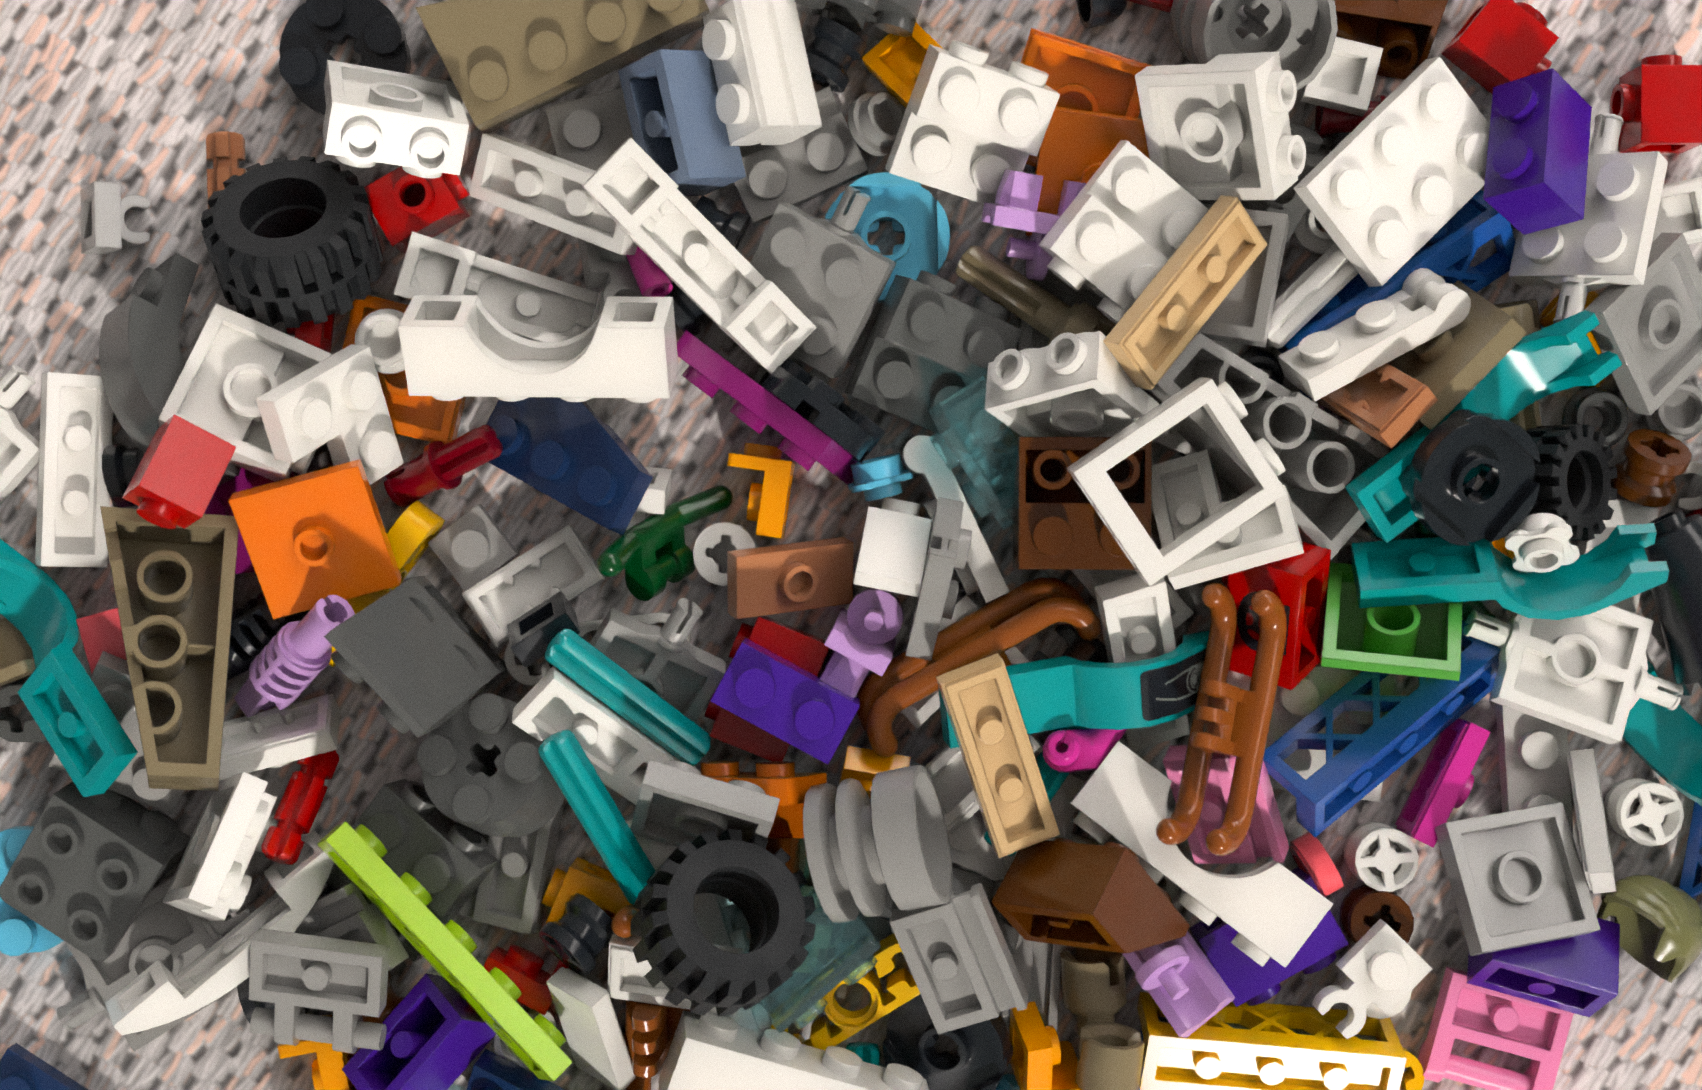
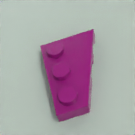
(760, 408)

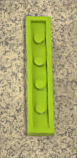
(446, 949)

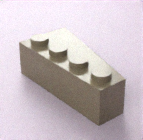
(532, 52)
(176, 636)

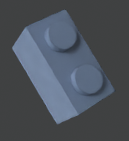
(676, 119)

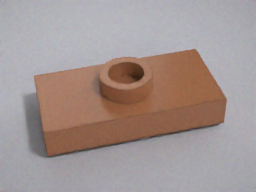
(1382, 403)
(789, 577)

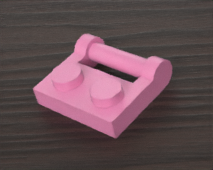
(1497, 1023)

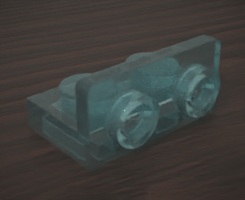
(981, 447)
(834, 955)

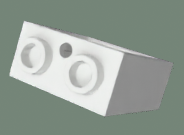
(1257, 459)

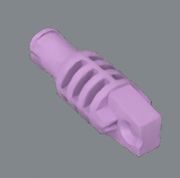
(292, 658)

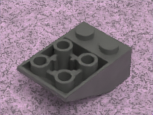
(415, 656)

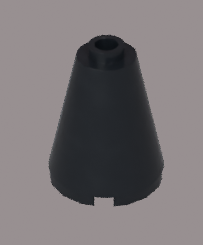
(1680, 598)

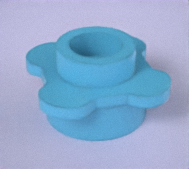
(879, 477)

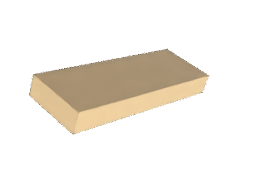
(1185, 292)
(998, 755)

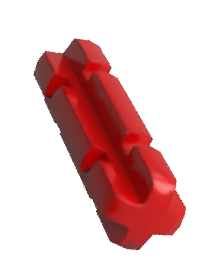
(299, 807)

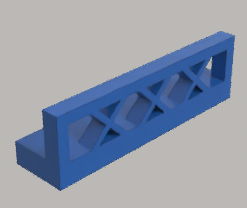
(1445, 254)
(1384, 746)

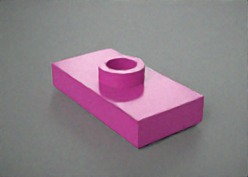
(1443, 781)

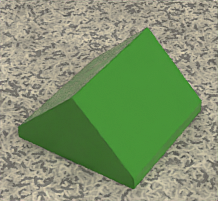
(1389, 639)

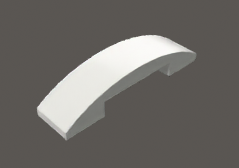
(697, 256)
(513, 296)
(161, 997)

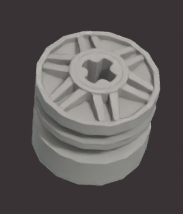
(1295, 28)
(877, 844)

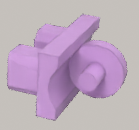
(1017, 209)
(862, 639)
(1181, 982)

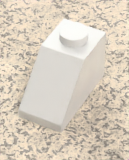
(893, 548)

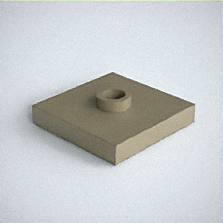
(1461, 356)

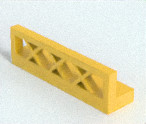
(1269, 1052)

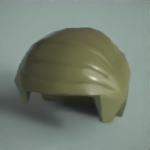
(1656, 923)

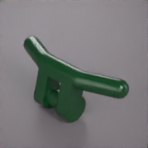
(656, 546)

